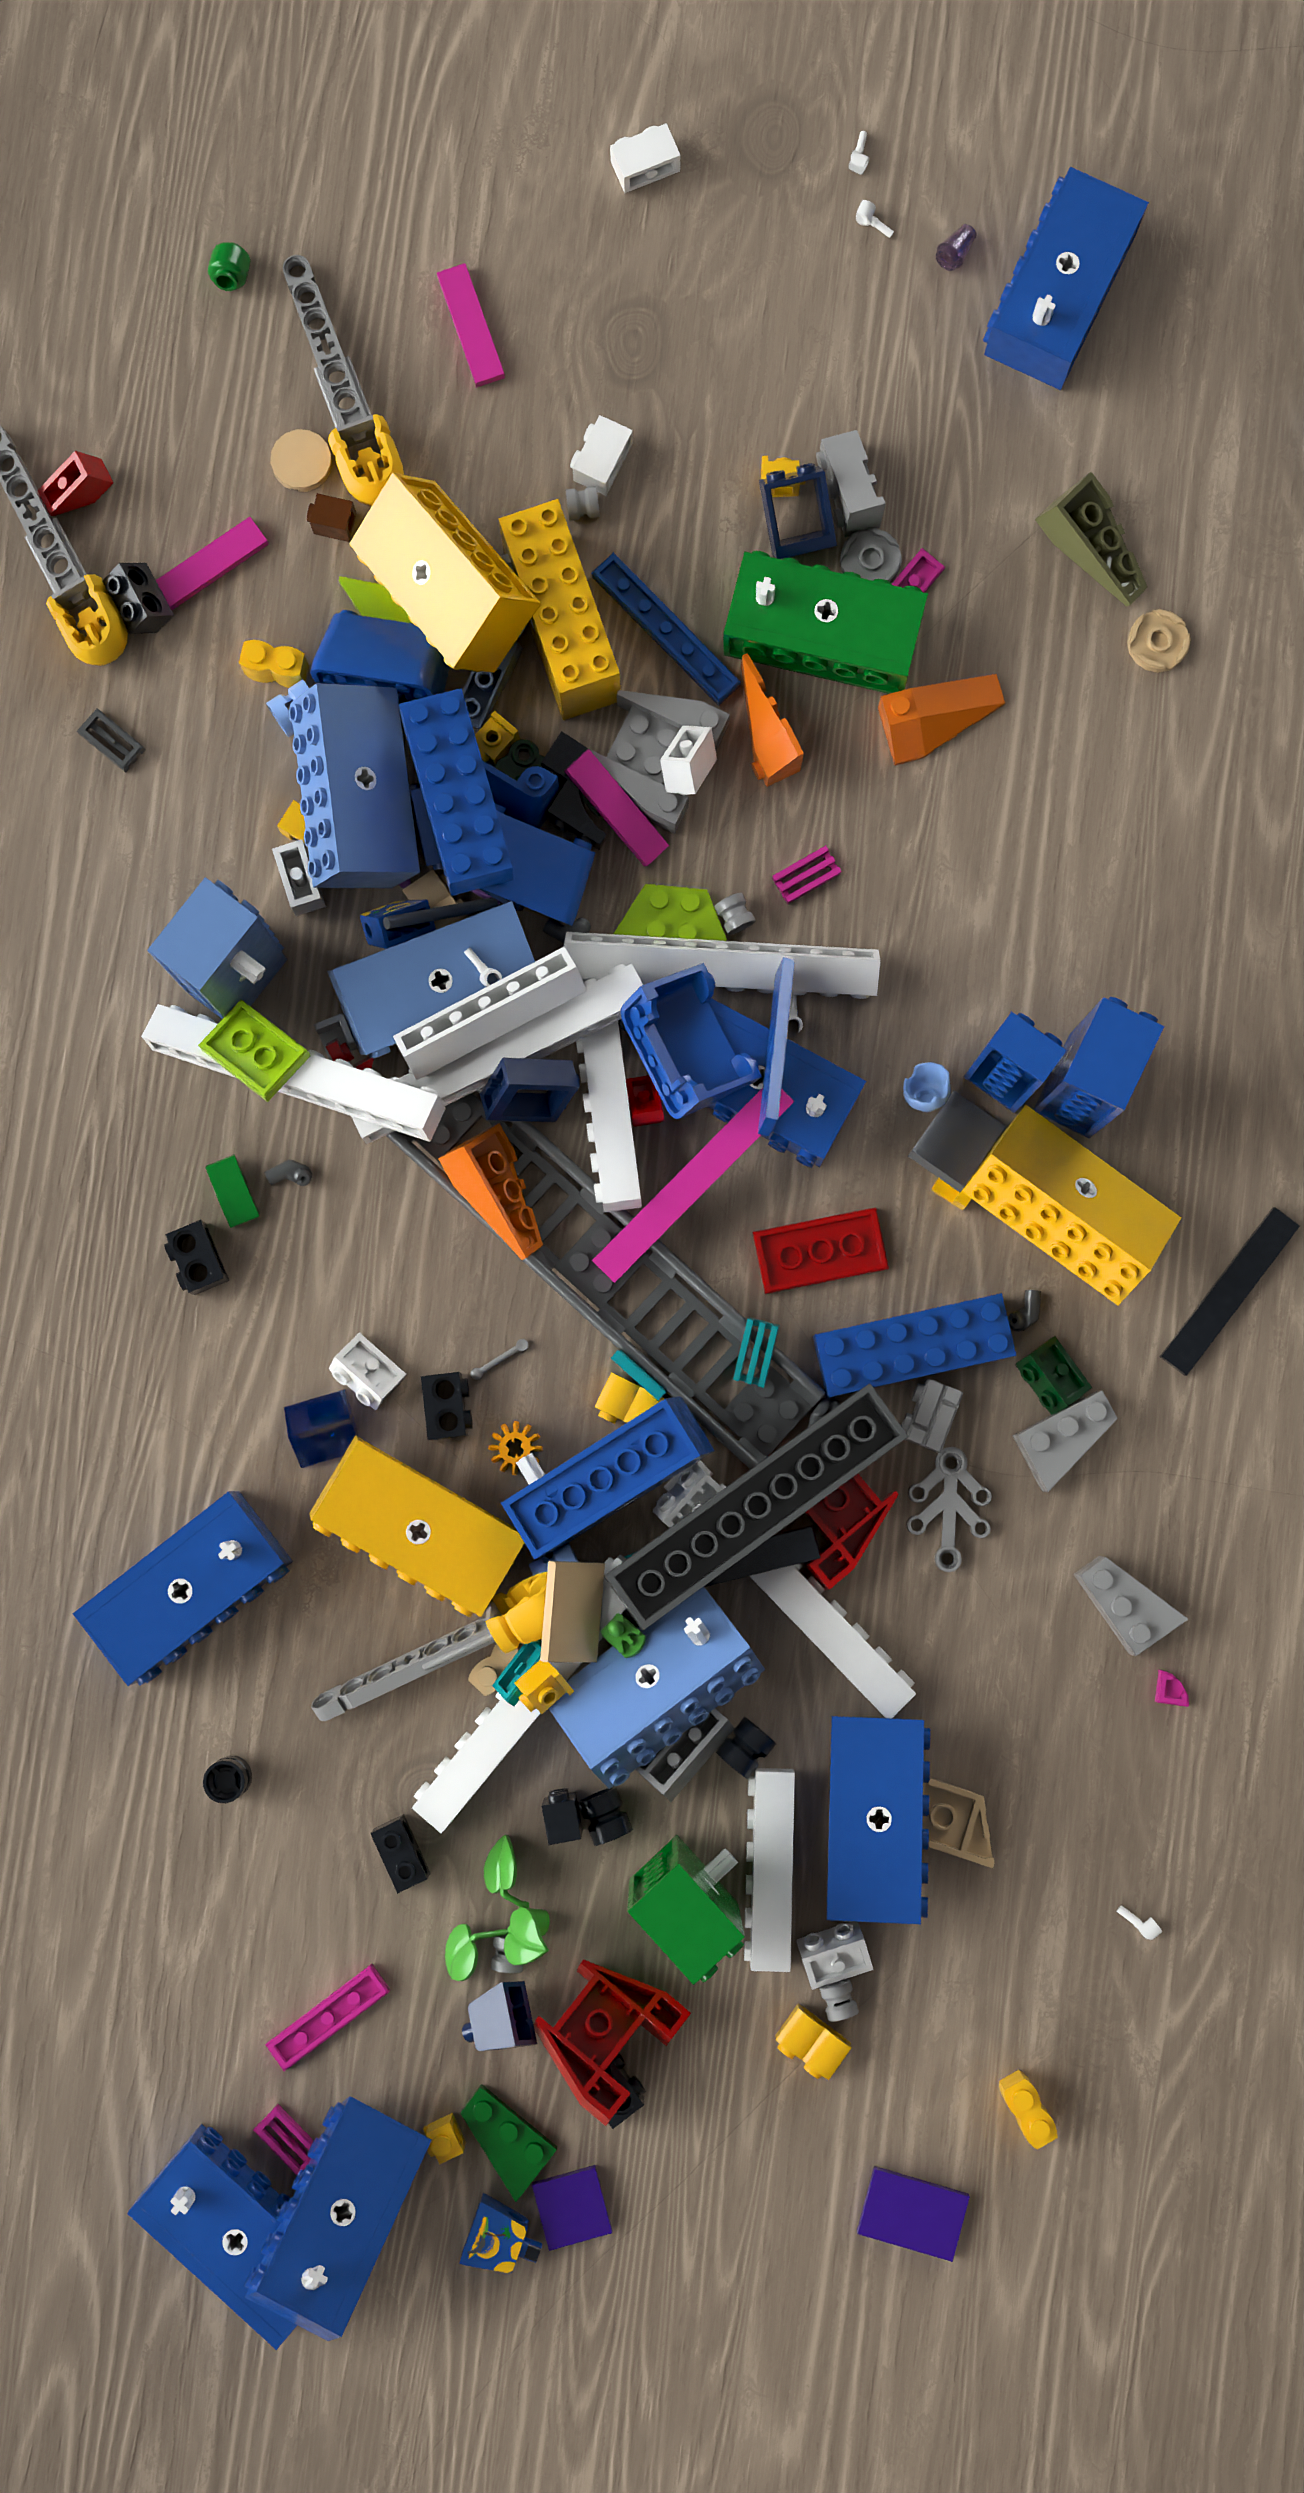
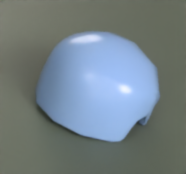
(927, 1087)

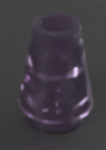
(955, 248)

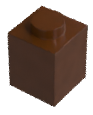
(332, 517)

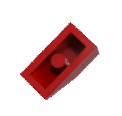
(75, 484)

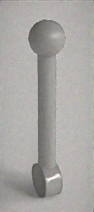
(521, 1345)

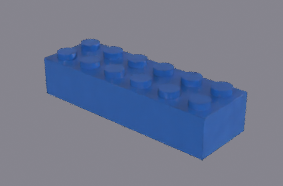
(456, 792)
(1015, 1061)
(914, 1345)

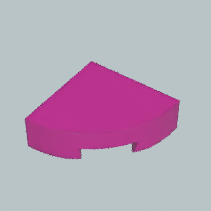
(1170, 1690)

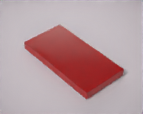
(820, 1250)

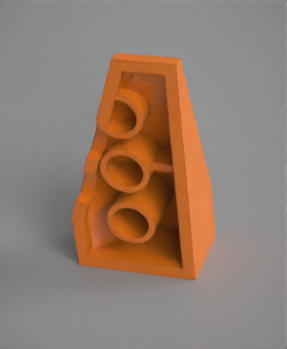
(930, 715)
(772, 740)
(487, 1178)

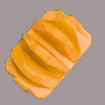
(504, 1451)

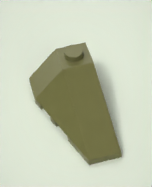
(1088, 534)

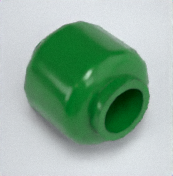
(229, 266)

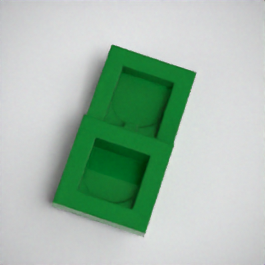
(232, 1191)

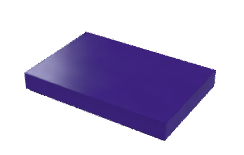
(913, 2213)

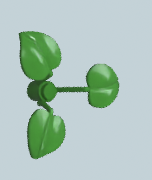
(526, 1926)

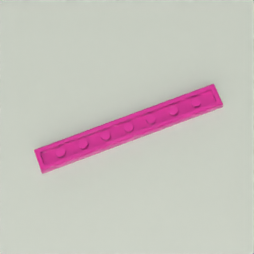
(684, 1189)

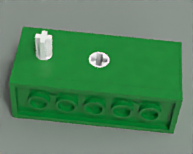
(824, 622)
(687, 1908)

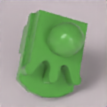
(624, 1636)

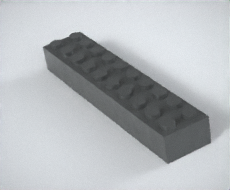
(755, 1506)

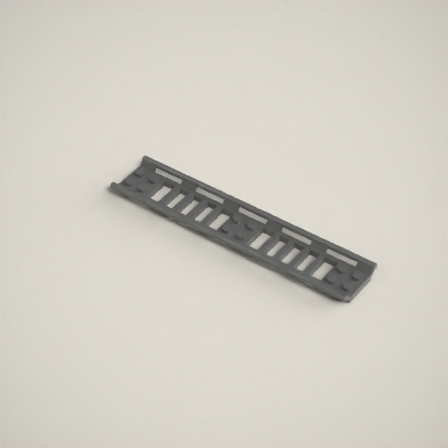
(756, 1414)

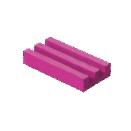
(829, 861)
(277, 2148)

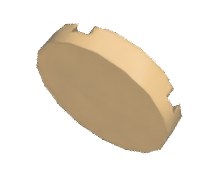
(301, 460)
(1158, 641)

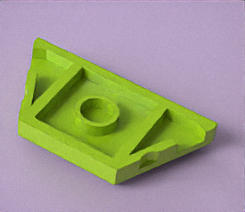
(672, 914)

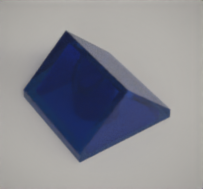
(320, 1428)

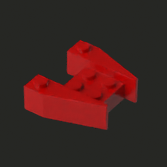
(848, 1522)
(598, 2029)

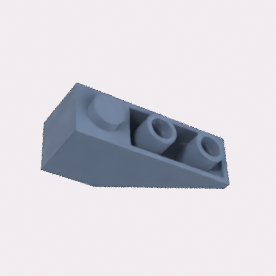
(485, 687)

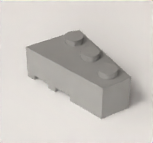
(850, 483)
(1064, 1437)
(1128, 1606)
(681, 1761)

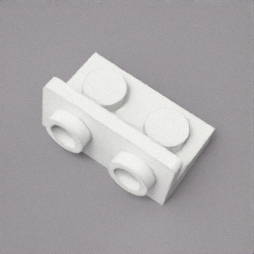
(366, 1371)
(689, 1493)
(834, 1954)

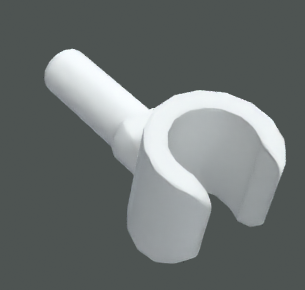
(858, 160)
(865, 217)
(481, 967)
(793, 1012)
(1148, 1929)

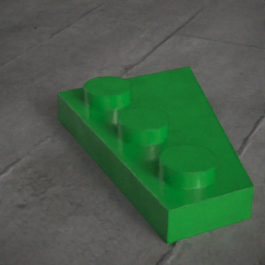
(508, 2140)

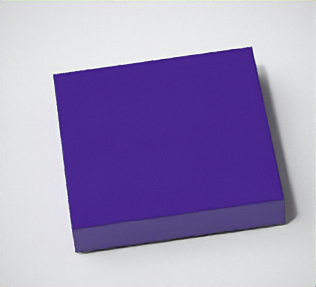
(572, 2207)

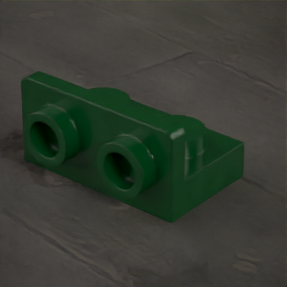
(1053, 1376)

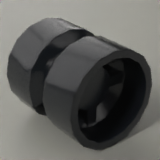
(745, 1747)
(227, 1779)
(605, 1816)

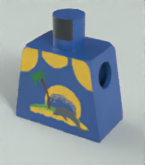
(380, 937)
(498, 2238)

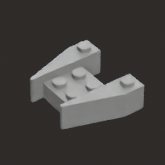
(642, 743)

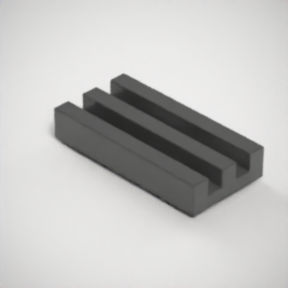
(130, 757)

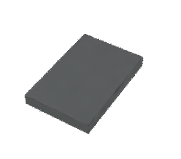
(956, 1141)

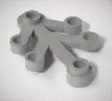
(949, 1503)

